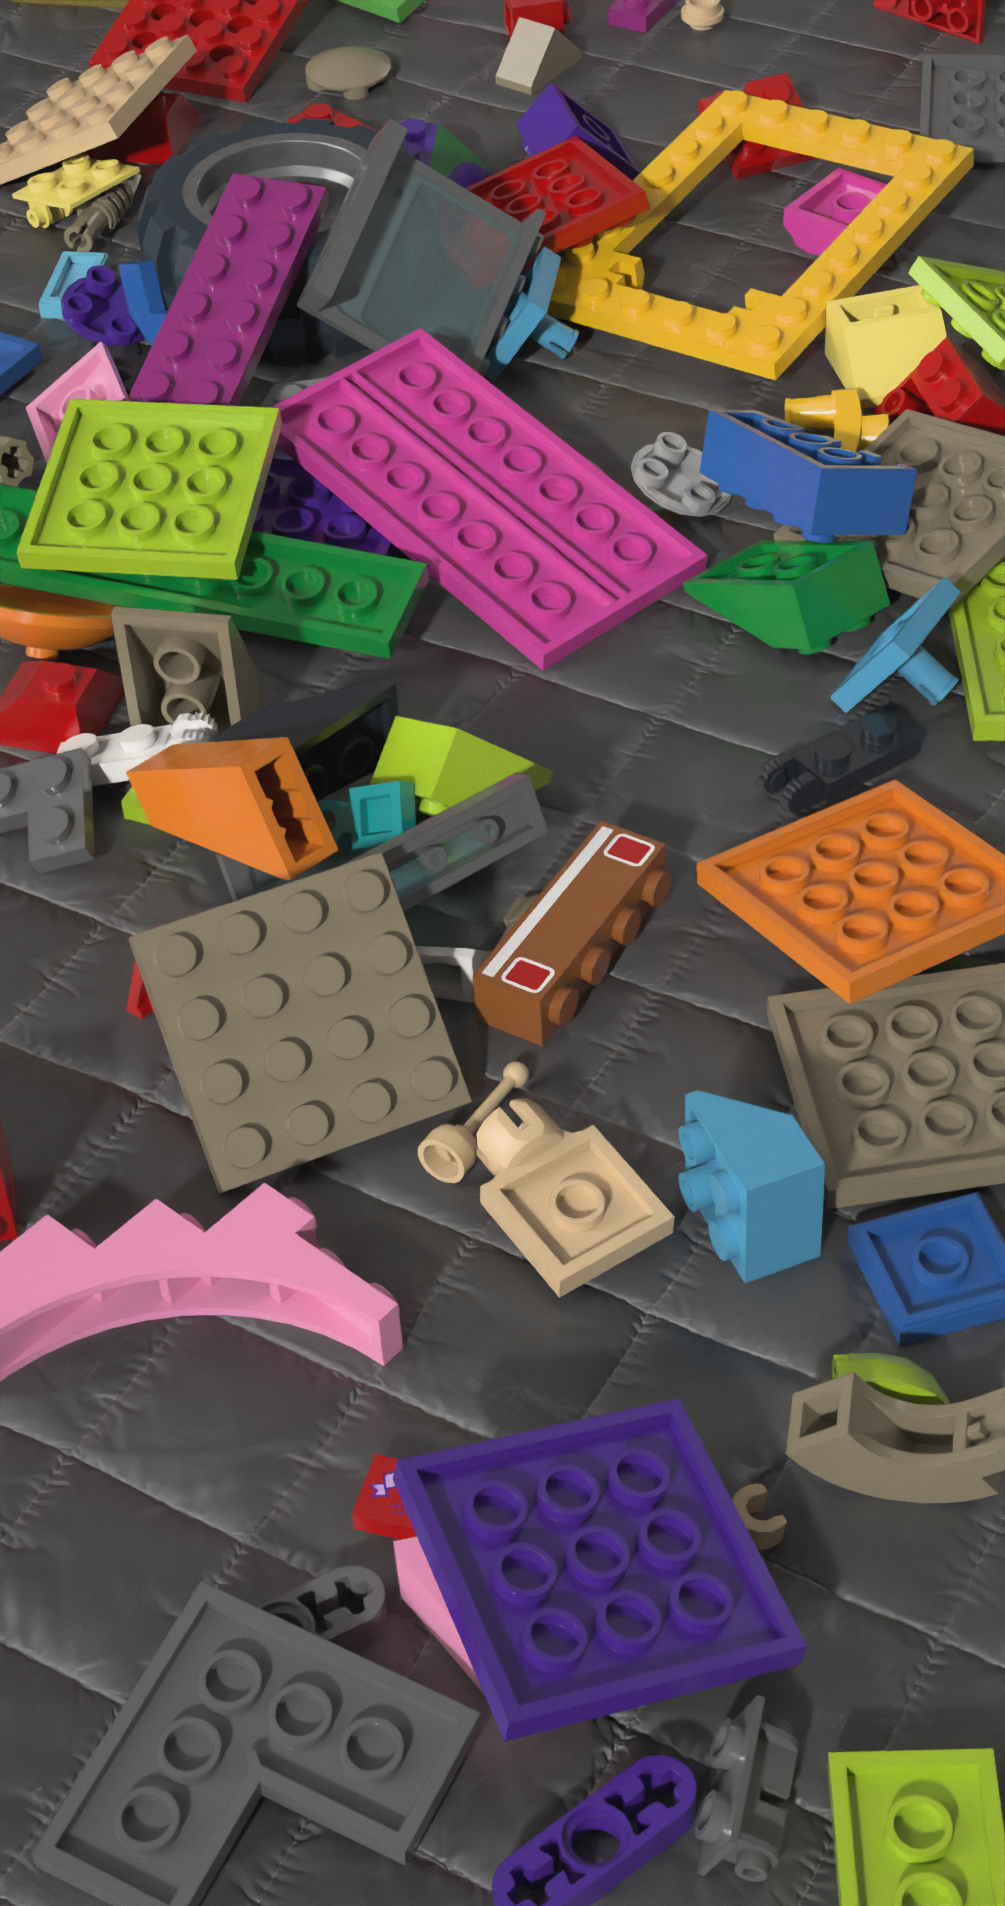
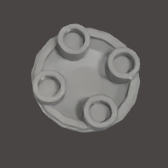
(671, 477)

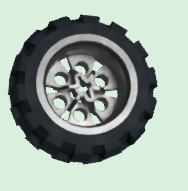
(191, 186)

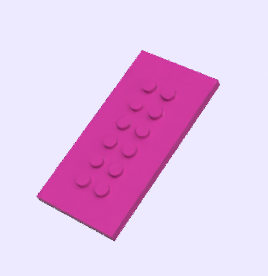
(484, 497)

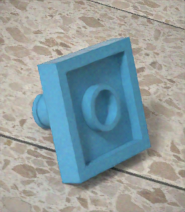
(529, 317)
(901, 651)

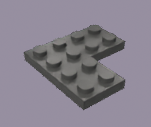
(244, 1713)

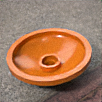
(52, 621)

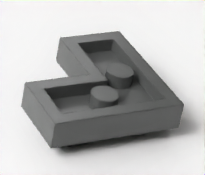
(56, 805)

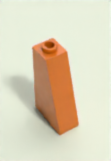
(238, 802)

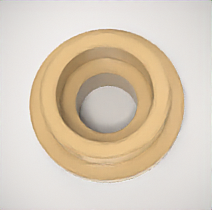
(702, 13)

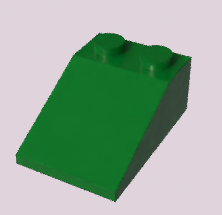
(795, 591)

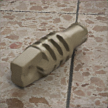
(101, 214)

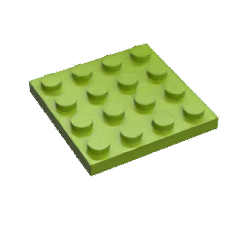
(151, 489)

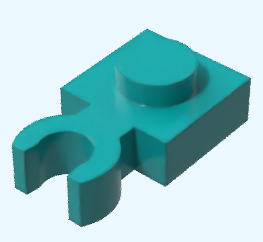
(373, 814)

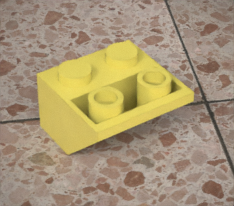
(880, 339)

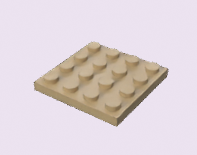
(92, 108)

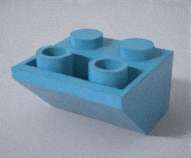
(752, 1183)

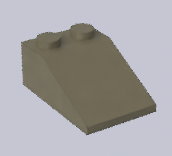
(184, 666)

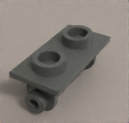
(732, 1820)

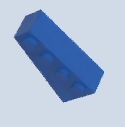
(805, 477)

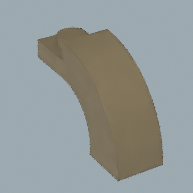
(897, 1446)

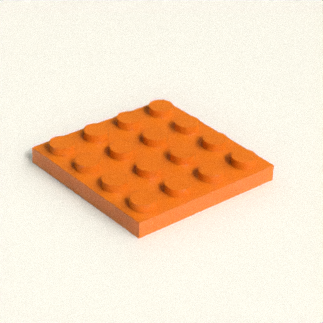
(865, 889)

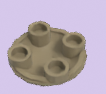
(348, 70)

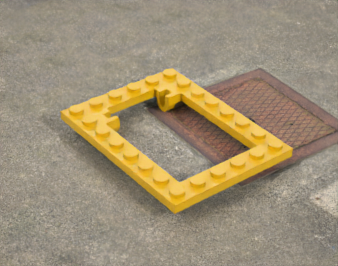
(604, 285)

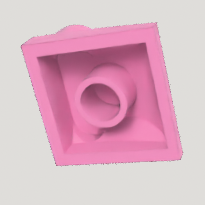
(90, 378)

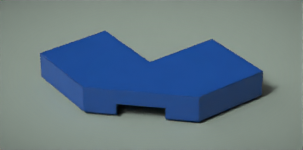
(143, 296)

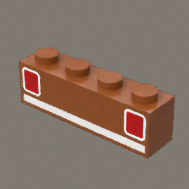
(571, 933)

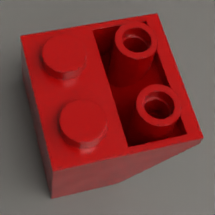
(951, 388)

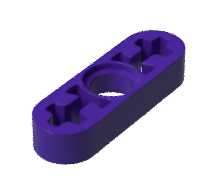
(601, 1811)

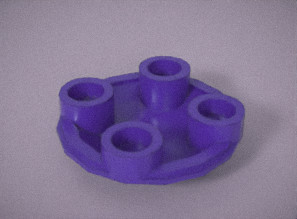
(99, 309)

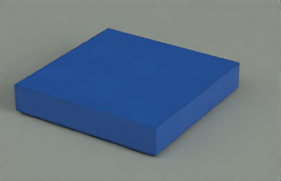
(933, 1267)

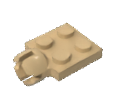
(565, 1196)

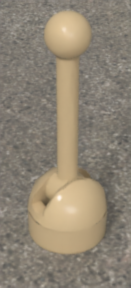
(451, 1149)

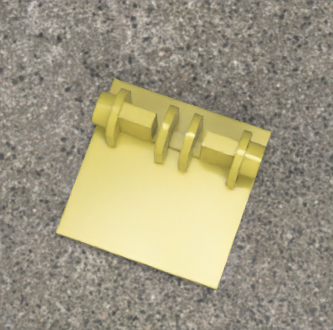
(62, 191)

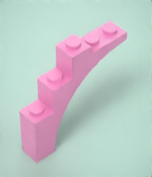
(165, 1265)

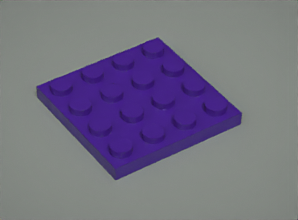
(595, 1567)

